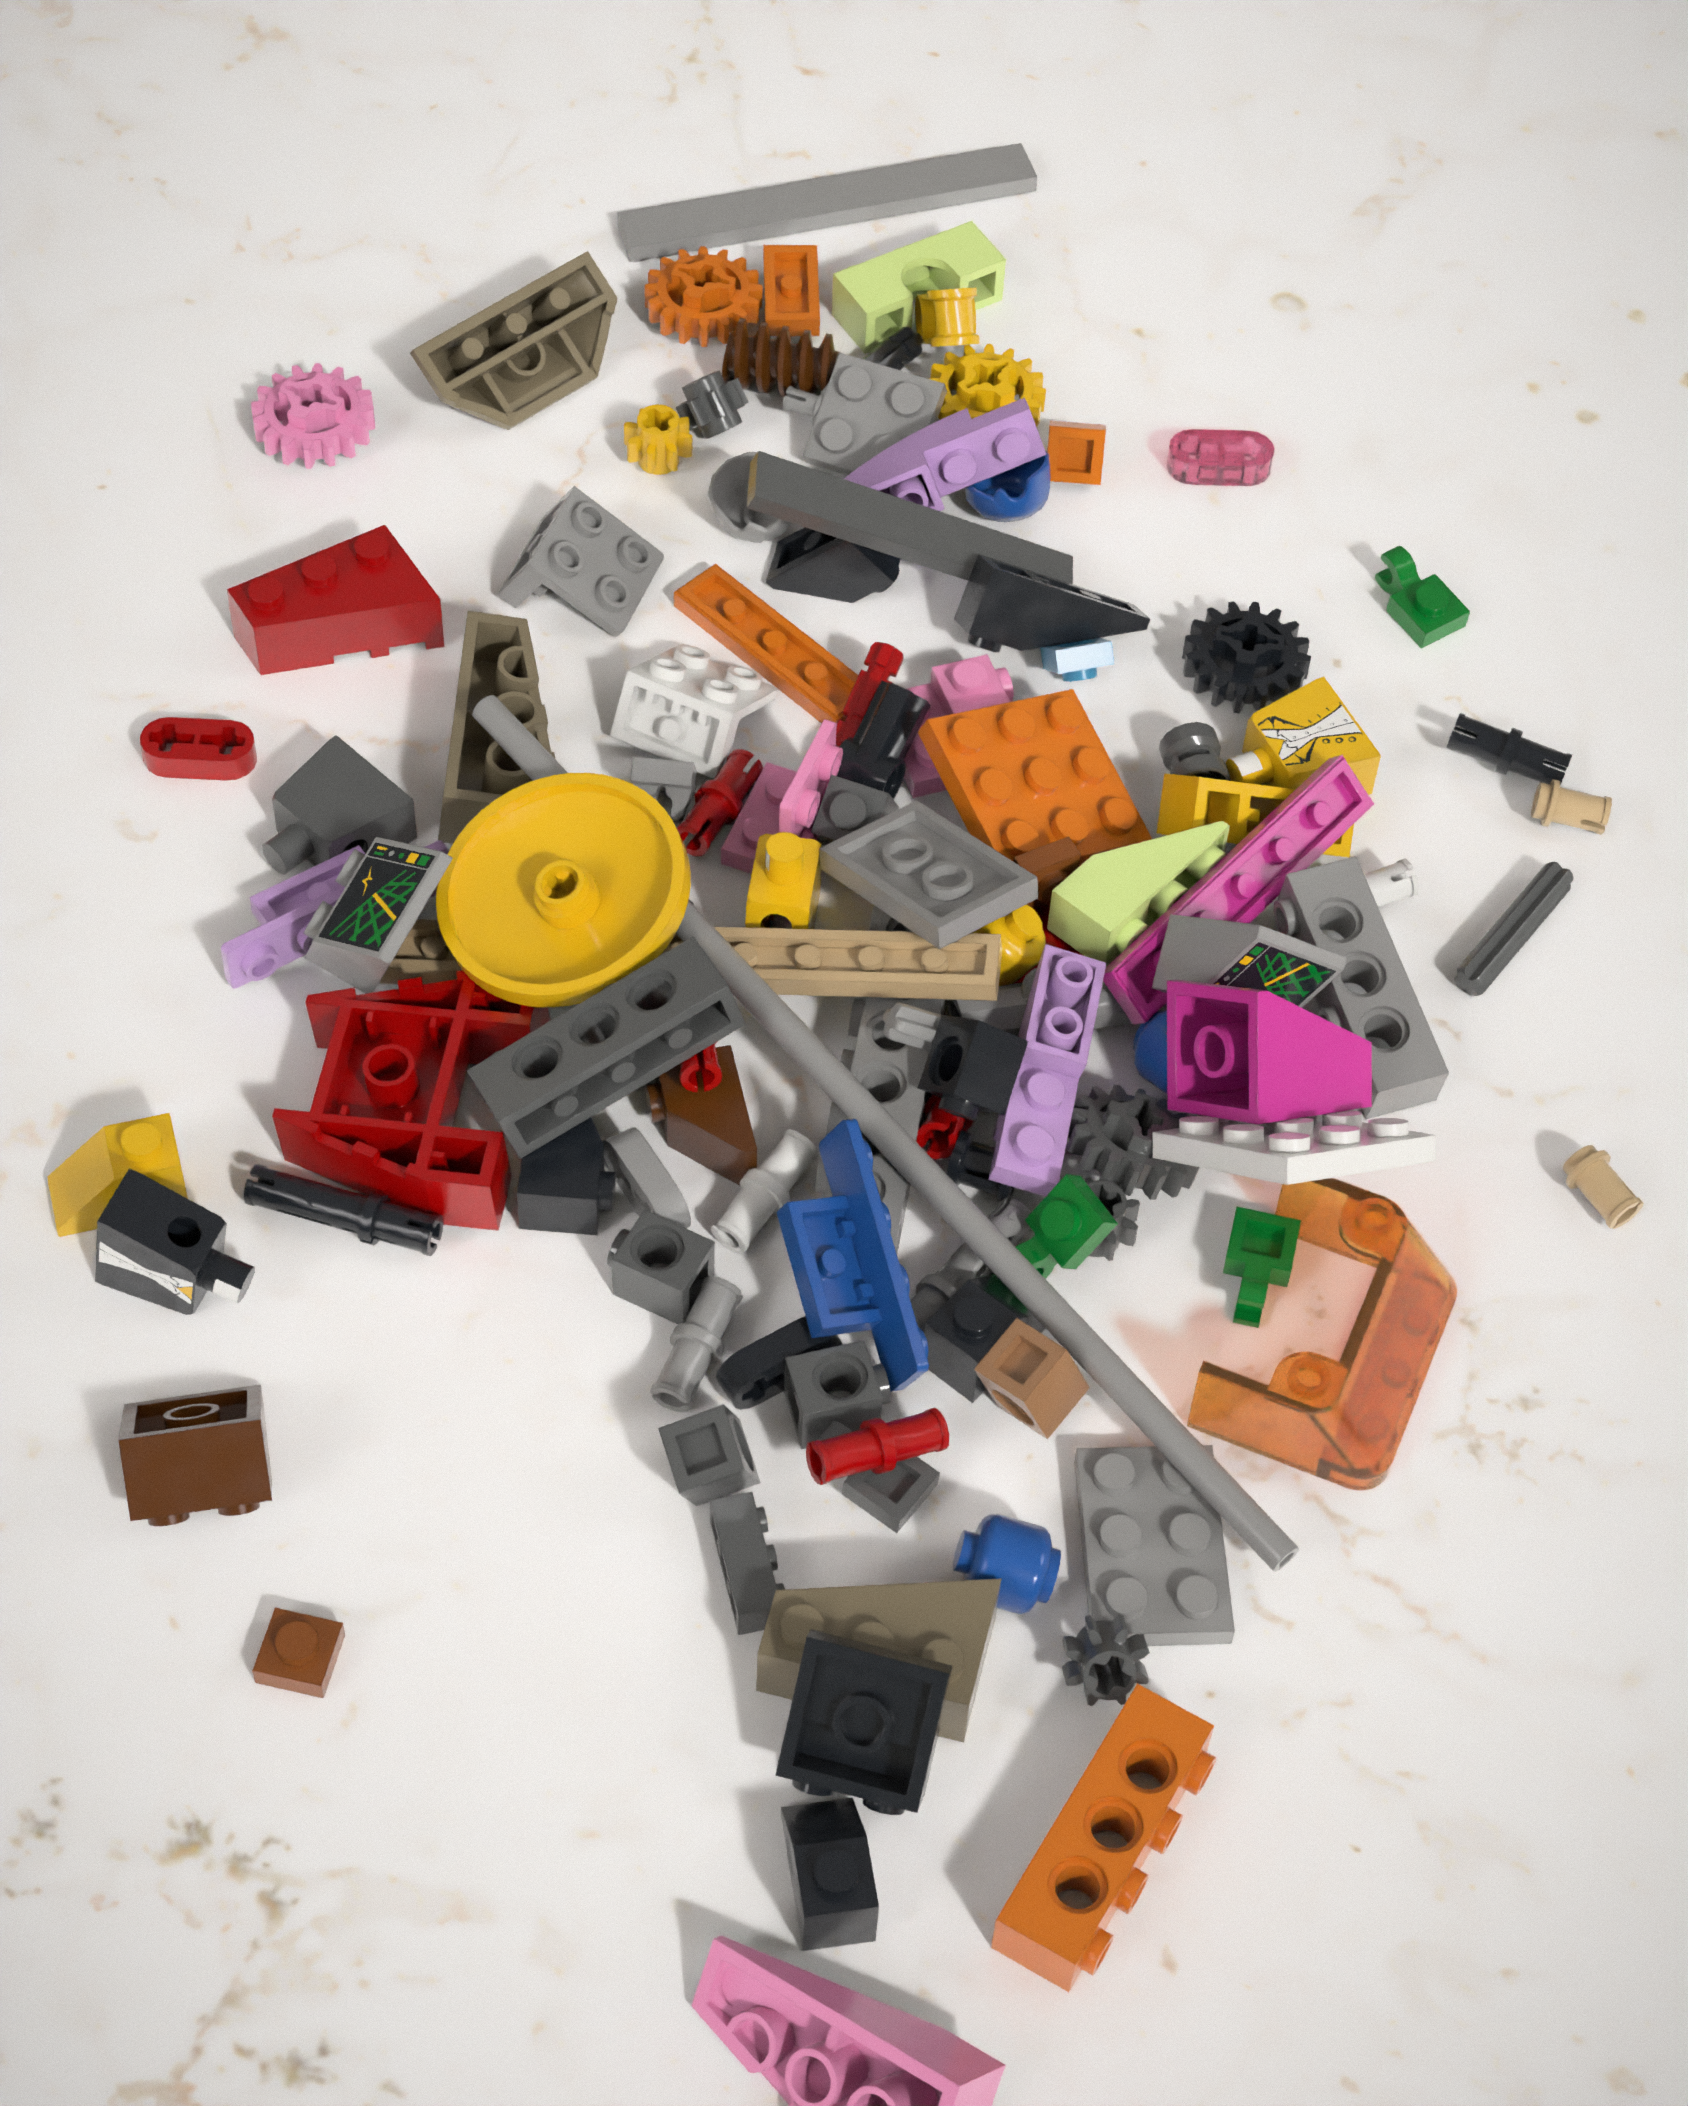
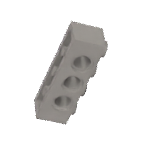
(1341, 901)

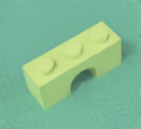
(878, 294)

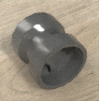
(1193, 751)

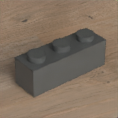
(745, 1559)

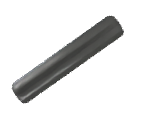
(1513, 928)

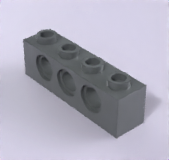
(607, 1047)

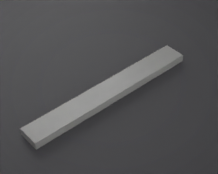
(826, 201)

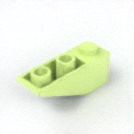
(1128, 888)

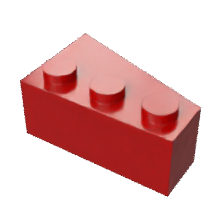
(336, 604)

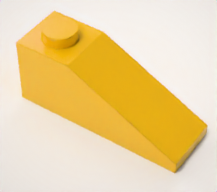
(1201, 801)

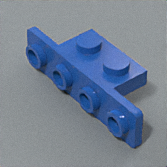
(849, 1261)

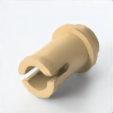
(1570, 807)
(1602, 1186)

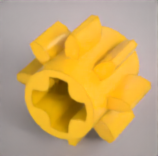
(658, 439)

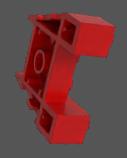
(394, 1092)

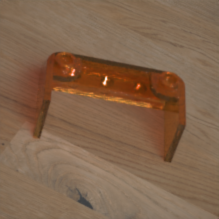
(1353, 1412)

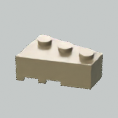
(926, 1619)

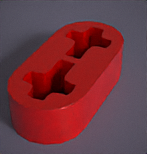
(198, 748)

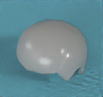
(729, 501)

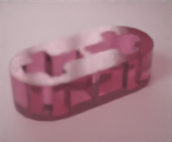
(1220, 457)

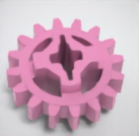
(313, 415)

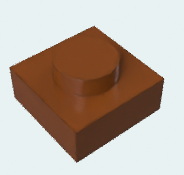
(1051, 866)
(299, 1652)

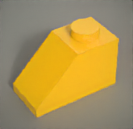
(93, 1172)

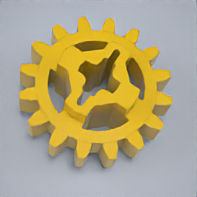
(988, 382)

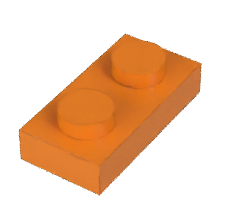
(791, 288)

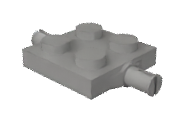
(864, 412)

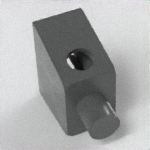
(335, 806)

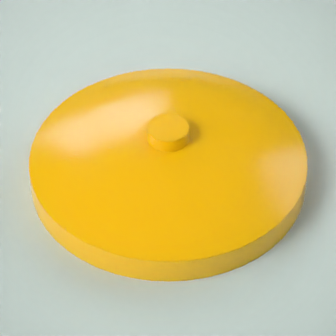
(563, 889)

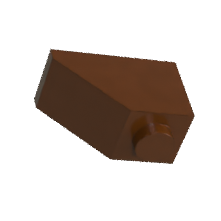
(709, 1124)

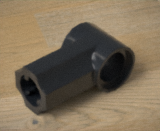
(883, 739)

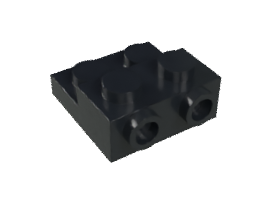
(863, 1723)

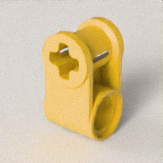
(947, 317)

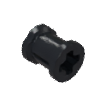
(972, 1164)

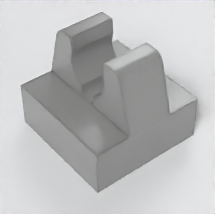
(666, 776)

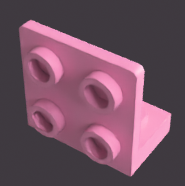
(784, 800)

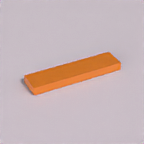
(767, 642)

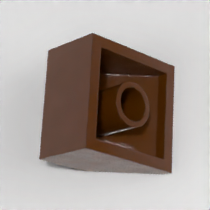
(195, 1455)

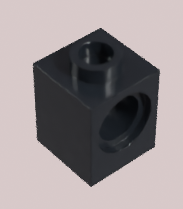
(972, 1067)

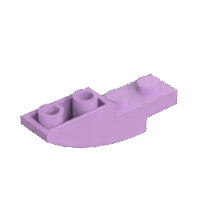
(953, 454)
(1041, 1105)

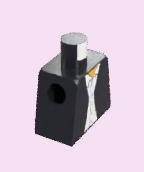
(165, 1248)

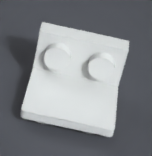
(688, 706)

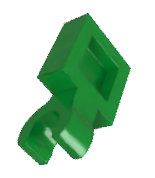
(1421, 607)
(1066, 1226)
(1261, 1253)

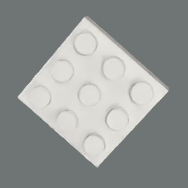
(1295, 1148)

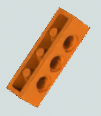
(1146, 1738)

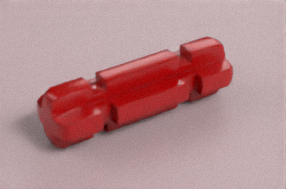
(882, 662)

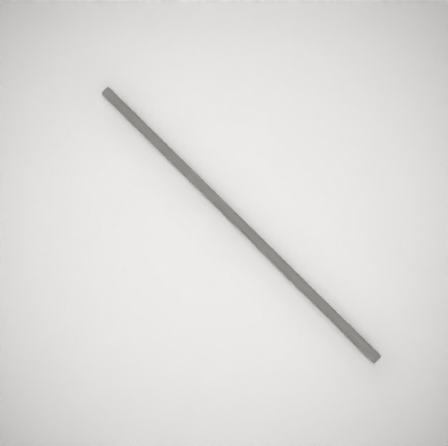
(948, 1199)

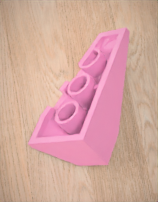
(831, 2042)

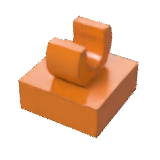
(1076, 452)

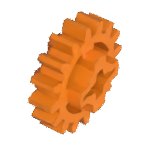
(702, 295)

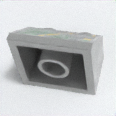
(375, 910)
(1244, 958)

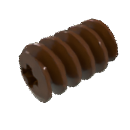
(778, 360)

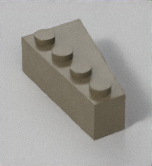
(500, 663)

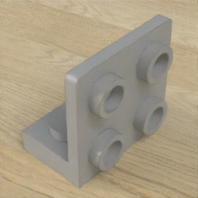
(586, 561)

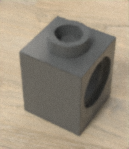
(663, 1290)
(839, 1367)
(709, 1455)

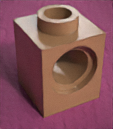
(1032, 1378)

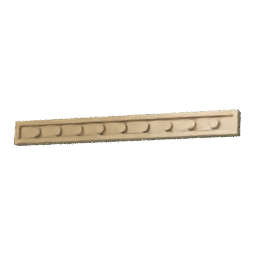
(797, 962)

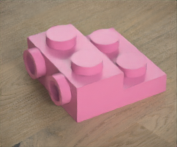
(952, 690)

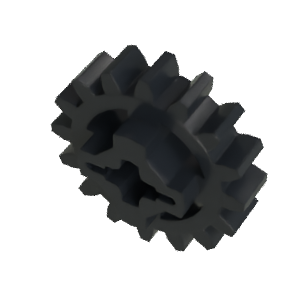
(1245, 656)

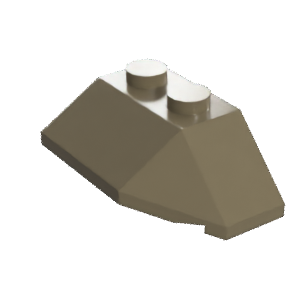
(524, 347)

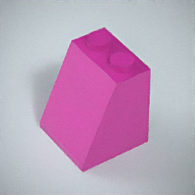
(1259, 1057)

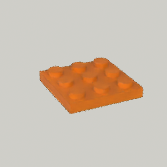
(1033, 776)

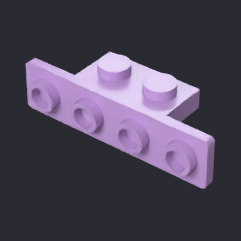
(283, 917)

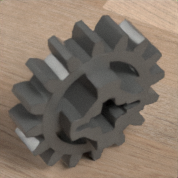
(1117, 1141)

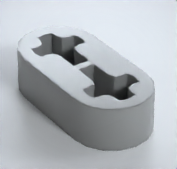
(644, 1177)

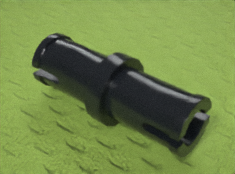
(1508, 750)

